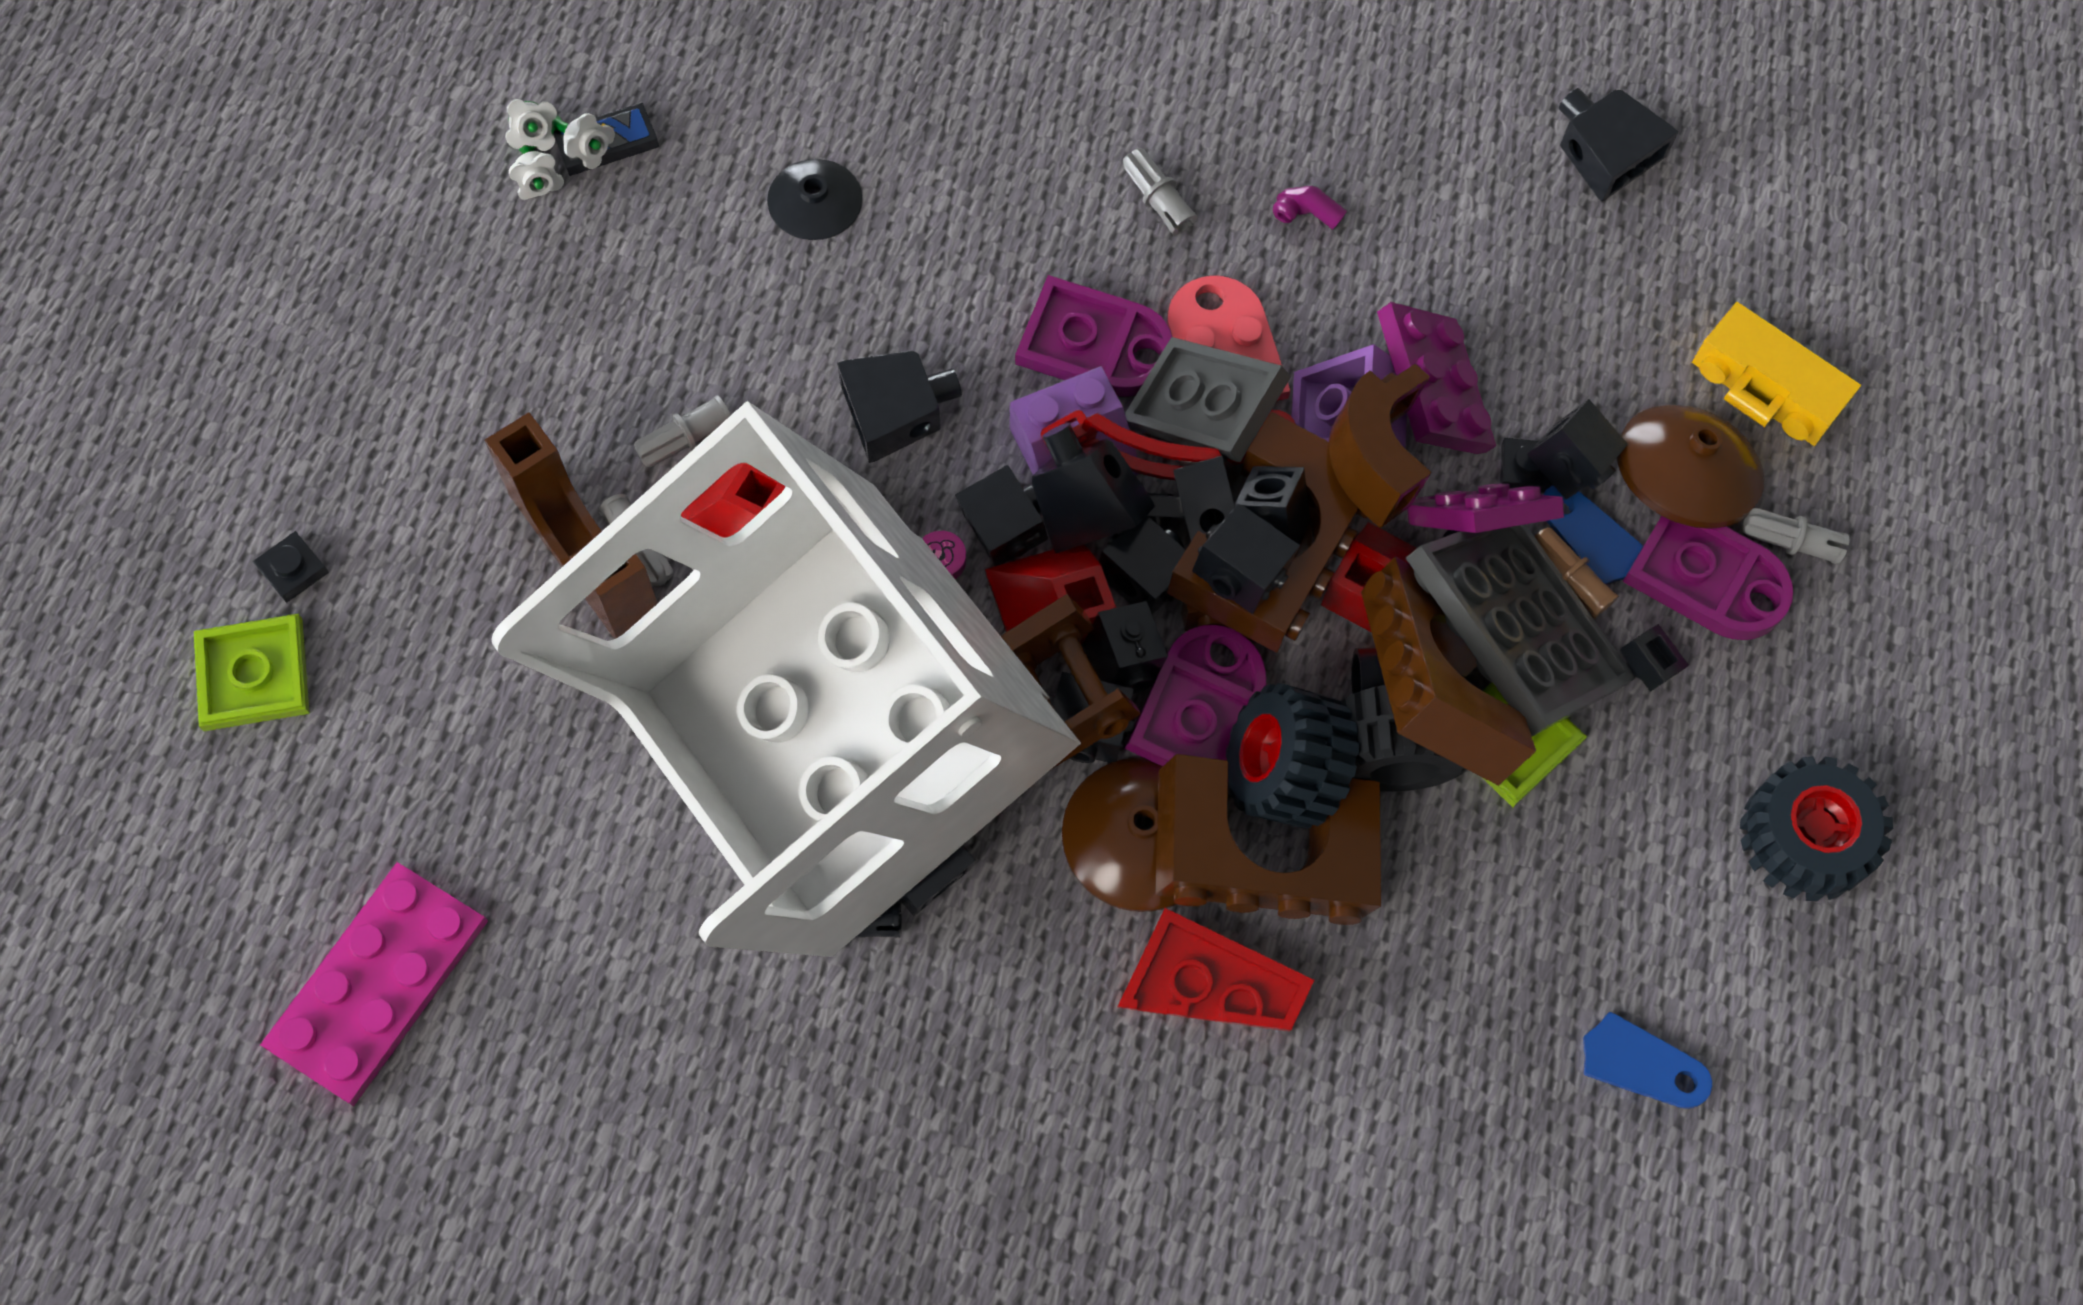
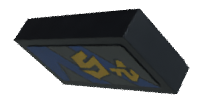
(632, 136)

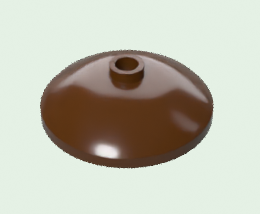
(1691, 466)
(1104, 844)

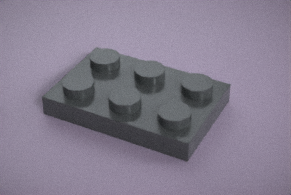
(1206, 398)

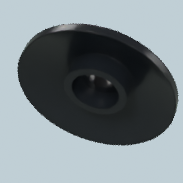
(817, 214)

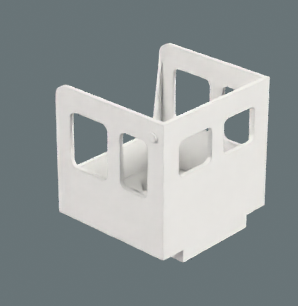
(803, 688)

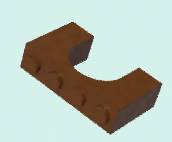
(549, 502)
(1331, 518)
(1424, 682)
(1203, 863)

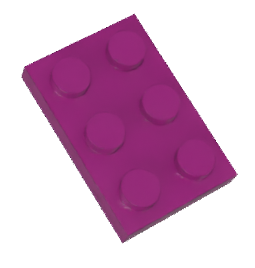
(1450, 405)

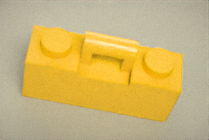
(1773, 375)

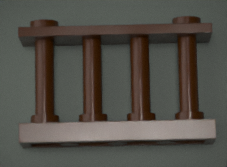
(1060, 630)

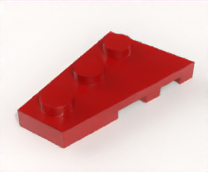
(1213, 978)

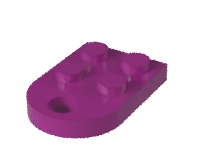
(1087, 329)
(1486, 509)
(1711, 578)
(1195, 698)

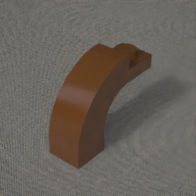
(1365, 451)

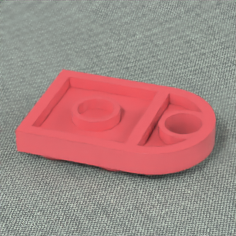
(1233, 327)

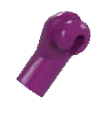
(1305, 201)

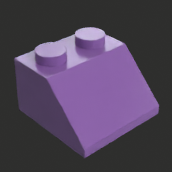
(1325, 387)
(1086, 392)

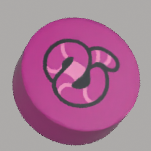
(949, 550)

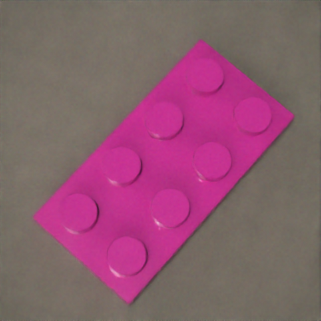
(374, 983)

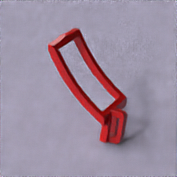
(1089, 427)

